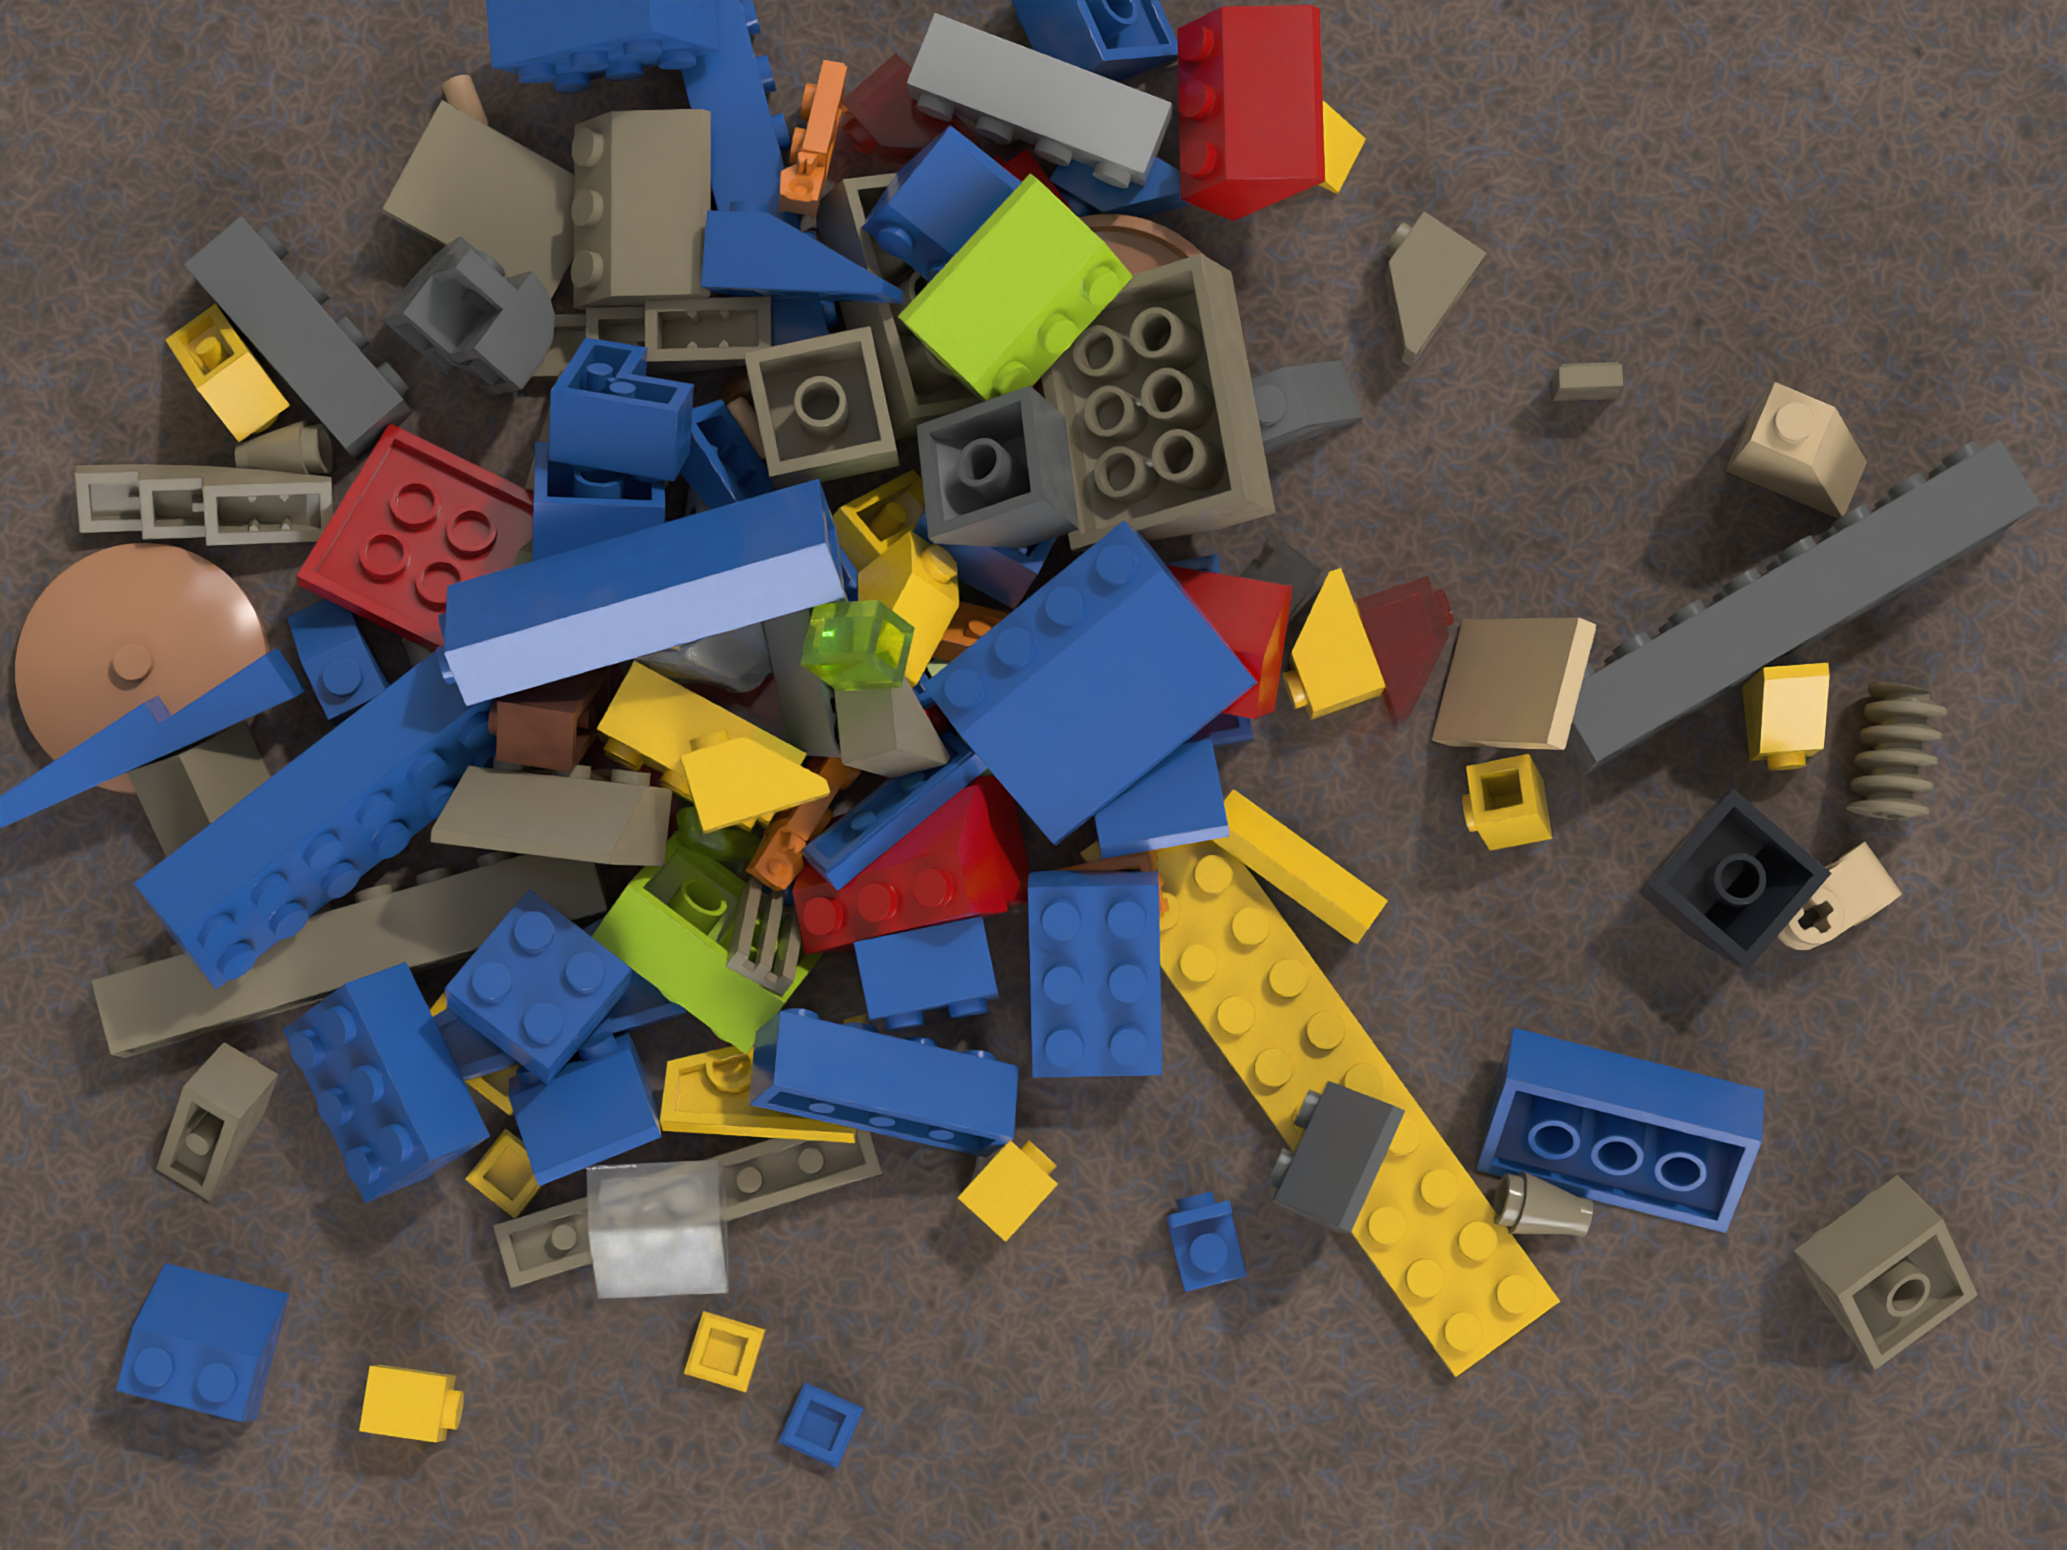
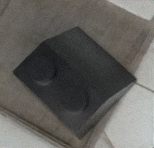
(1735, 881)

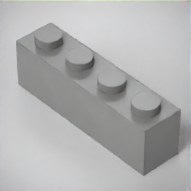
(1038, 101)

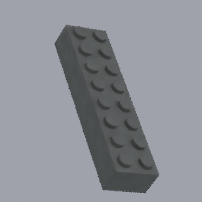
(1796, 603)

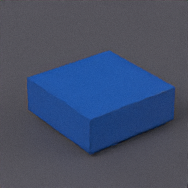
(821, 1425)

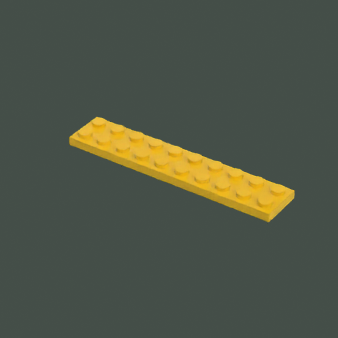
(1292, 1034)

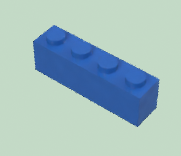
(883, 1083)

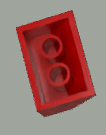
(1250, 107)
(1251, 621)
(927, 879)

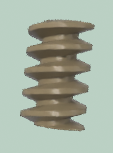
(1896, 752)

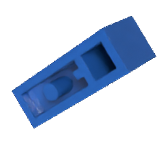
(763, 256)

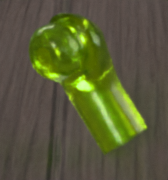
(719, 844)

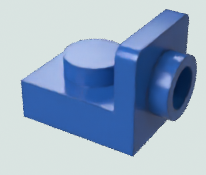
(1205, 1242)

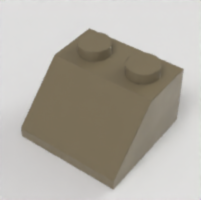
(1887, 1271)

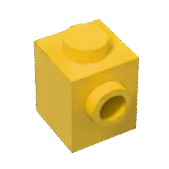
(1507, 802)

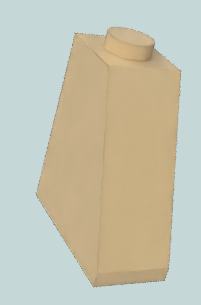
(1799, 451)

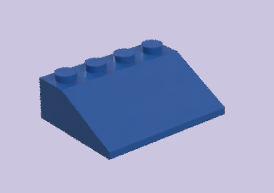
(1090, 682)

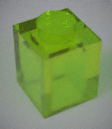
(857, 645)

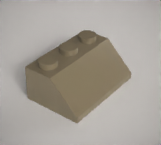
(640, 206)
(558, 814)

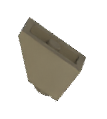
(1426, 279)
(215, 1119)

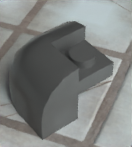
(475, 318)

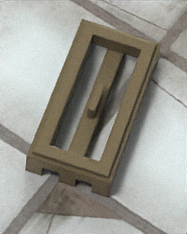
(788, 949)

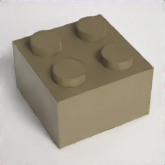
(821, 408)

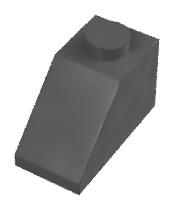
(1303, 402)

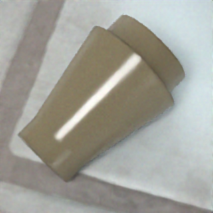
(291, 449)
(1537, 1207)

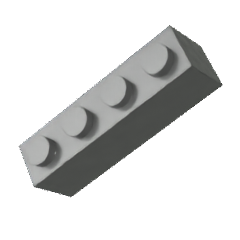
(299, 337)

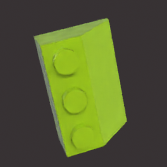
(1016, 294)
(677, 934)

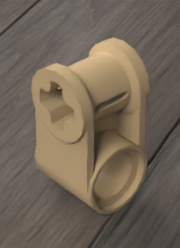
(1846, 898)

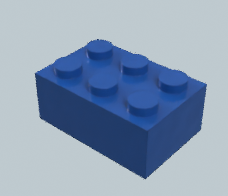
(597, 39)
(1095, 973)
(385, 1082)

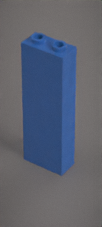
(640, 593)

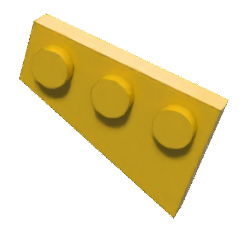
(712, 1097)

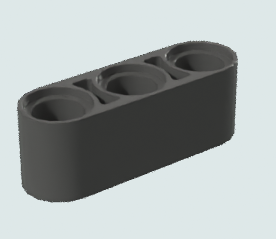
(804, 698)

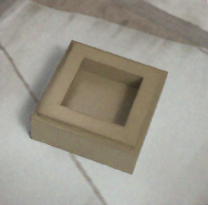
(1587, 381)

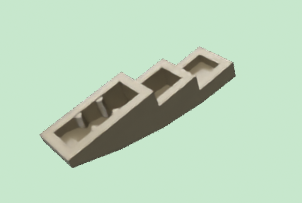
(678, 333)
(203, 501)

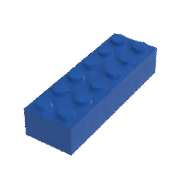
(319, 823)

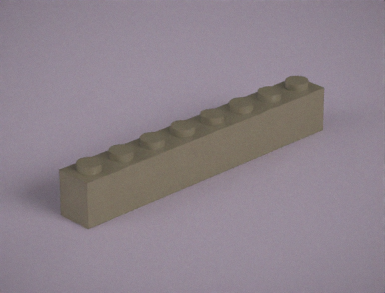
(421, 925)

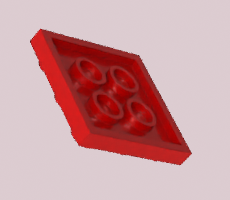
(411, 531)

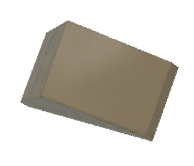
(887, 732)

